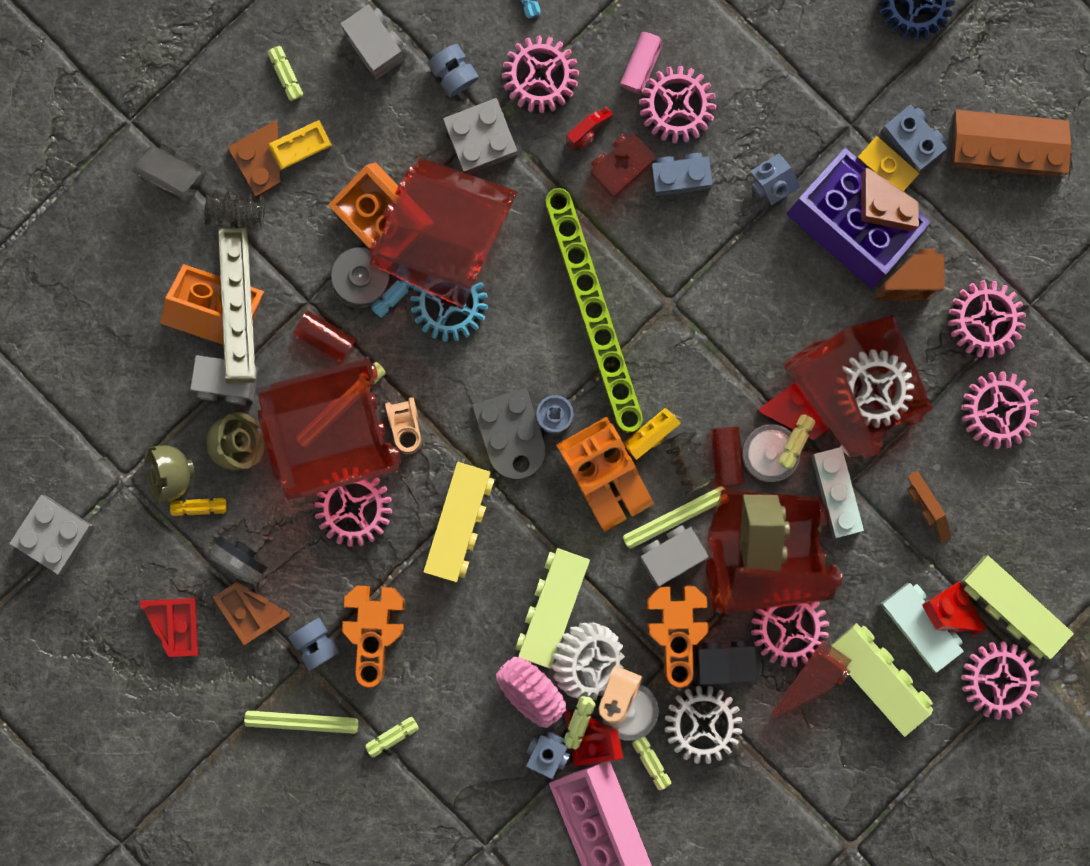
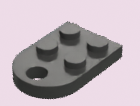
(511, 431)

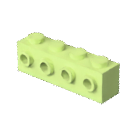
(1017, 607)
(553, 608)
(882, 681)

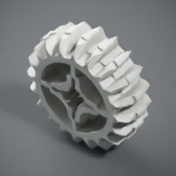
(885, 380)
(581, 654)
(717, 711)

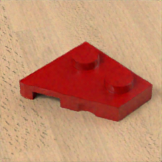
(583, 133)
(787, 409)
(597, 745)

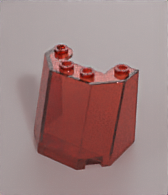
(441, 229)
(824, 384)
(325, 429)
(800, 579)

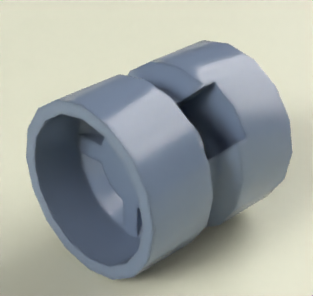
(457, 79)
(554, 414)
(308, 635)

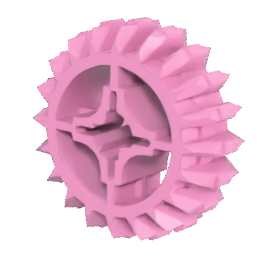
(530, 82)
(687, 113)
(987, 331)
(997, 397)
(366, 529)
(777, 650)
(531, 692)
(999, 694)

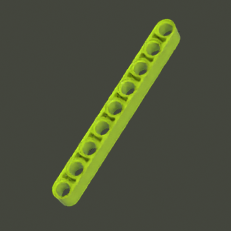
(593, 296)

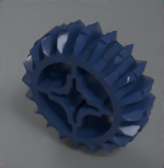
(915, 28)

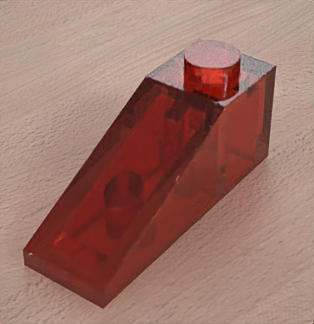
(816, 678)

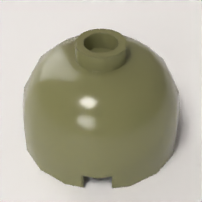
(235, 442)
(168, 472)

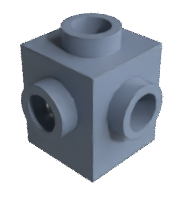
(774, 179)
(544, 765)

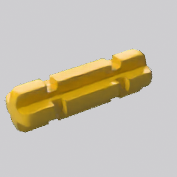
(198, 507)

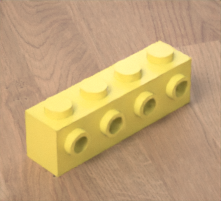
(458, 521)

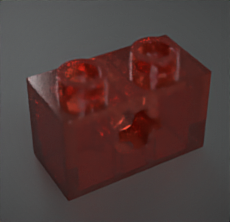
(638, 160)

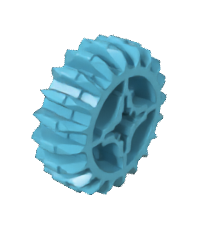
(438, 326)

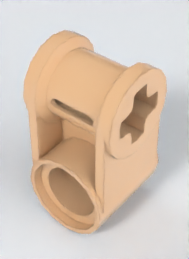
(404, 423)
(622, 690)

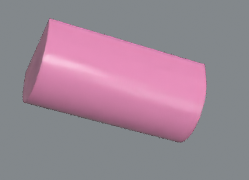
(641, 63)

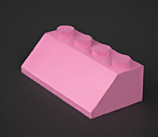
(599, 818)

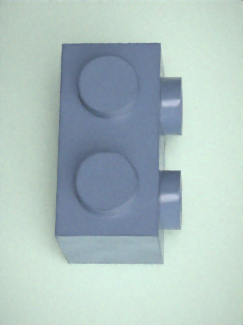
(914, 137)
(681, 175)

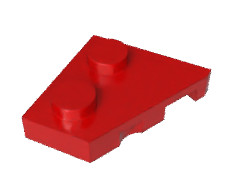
(953, 611)
(174, 624)

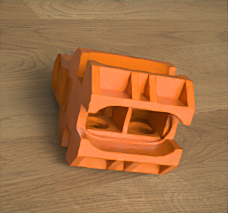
(593, 481)
(677, 621)
(374, 622)

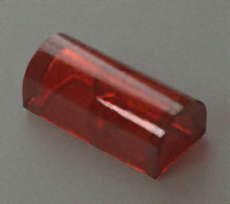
(324, 336)
(727, 456)

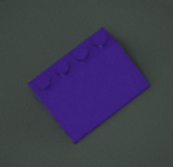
(833, 218)

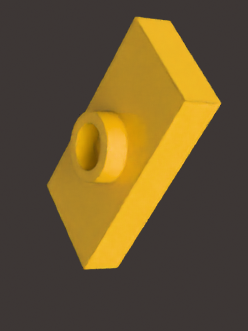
(299, 145)
(888, 164)
(651, 433)

